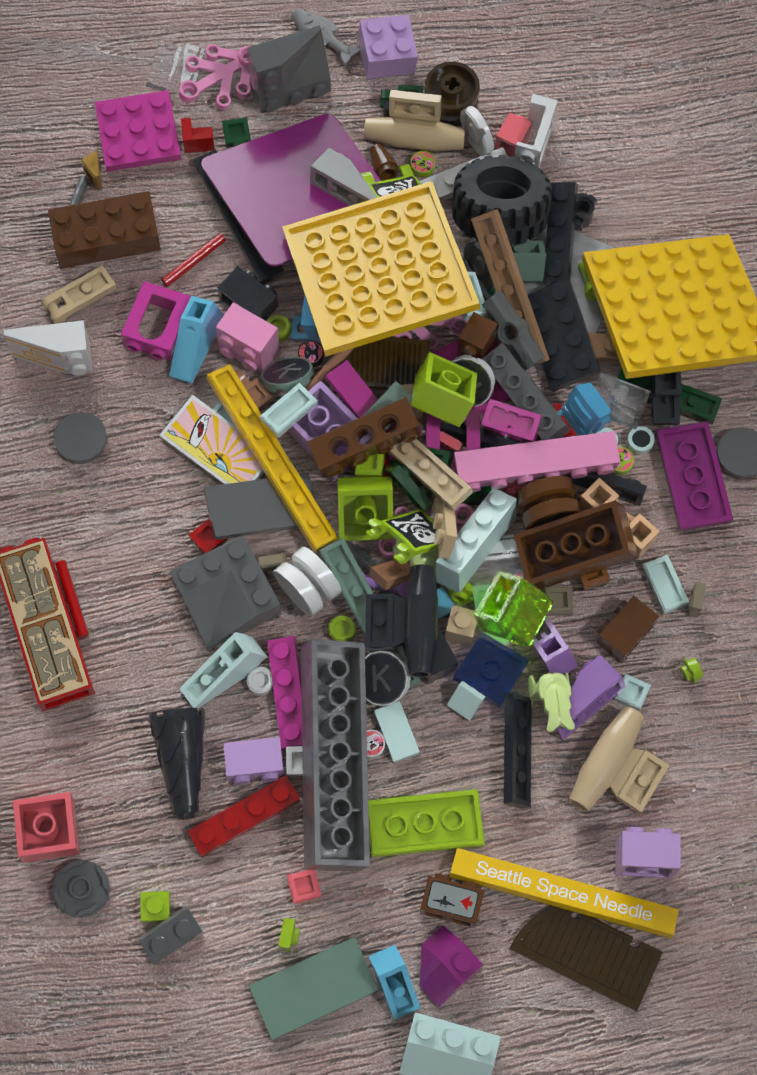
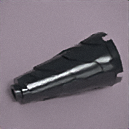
(180, 756)

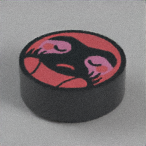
(311, 351)

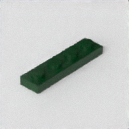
(692, 401)

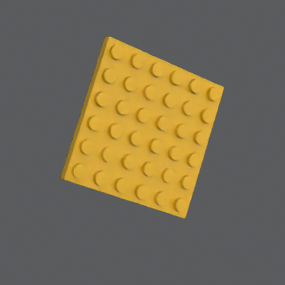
(380, 268)
(675, 305)

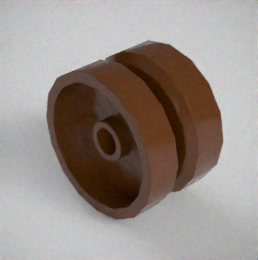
(546, 501)

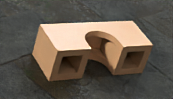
(642, 530)

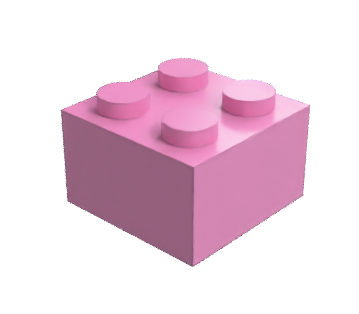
(247, 338)

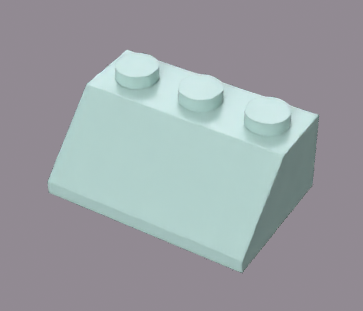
(447, 1049)

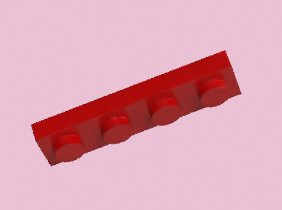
(243, 816)

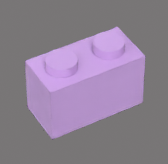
(253, 760)

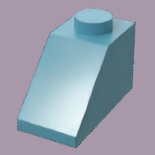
(394, 981)

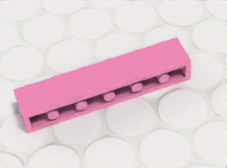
(537, 460)

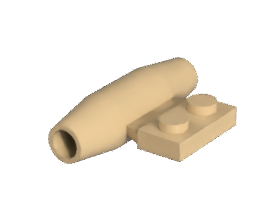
(415, 124)
(615, 764)

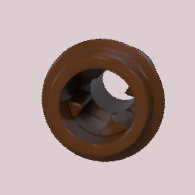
(383, 163)

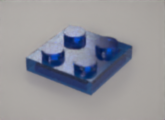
(491, 669)

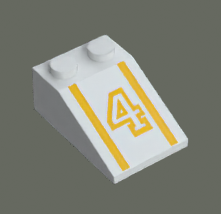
(53, 346)

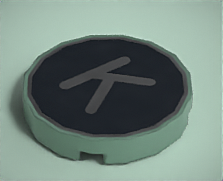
(287, 373)

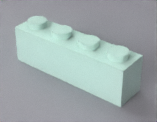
(477, 539)

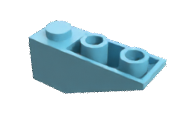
(194, 338)

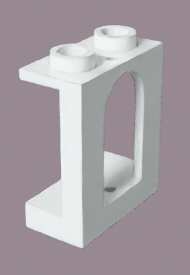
(542, 116)

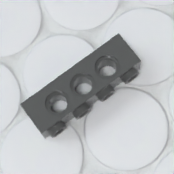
(525, 392)

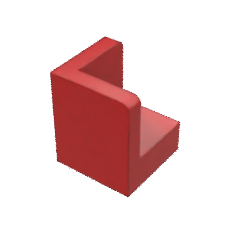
(196, 139)

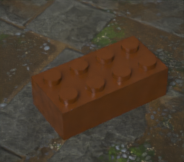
(104, 229)
(576, 545)

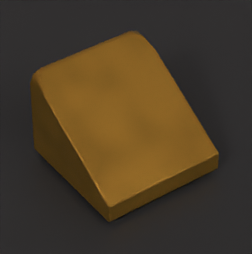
(92, 169)

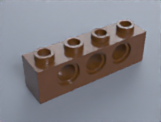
(372, 424)

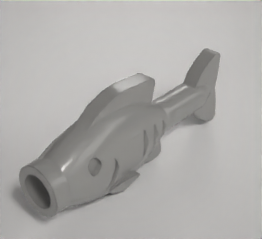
(306, 20)

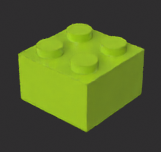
(444, 389)
(363, 500)

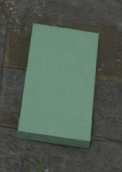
(313, 988)

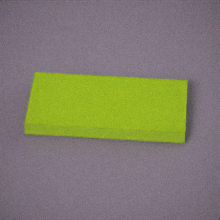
(425, 823)

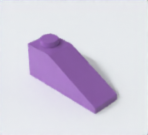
(553, 649)
(592, 690)

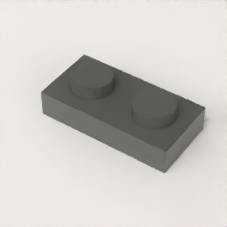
(170, 935)

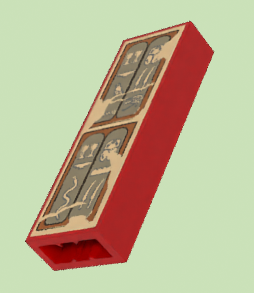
(43, 624)

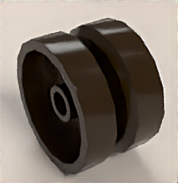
(457, 87)

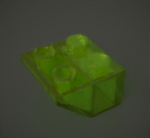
(512, 609)

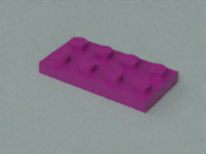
(694, 476)

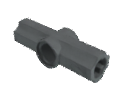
(523, 343)

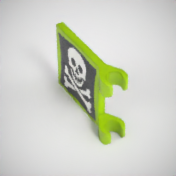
(390, 186)
(411, 529)

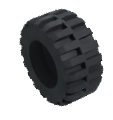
(505, 184)

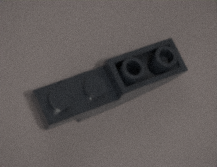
(666, 398)

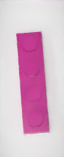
(287, 689)

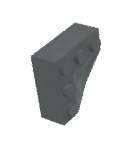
(289, 69)
(225, 592)

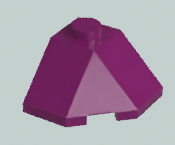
(445, 965)

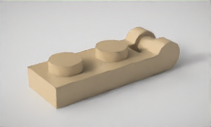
(79, 294)

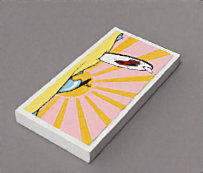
(211, 443)

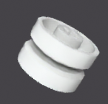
(307, 581)

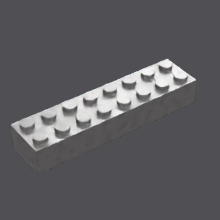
(334, 756)

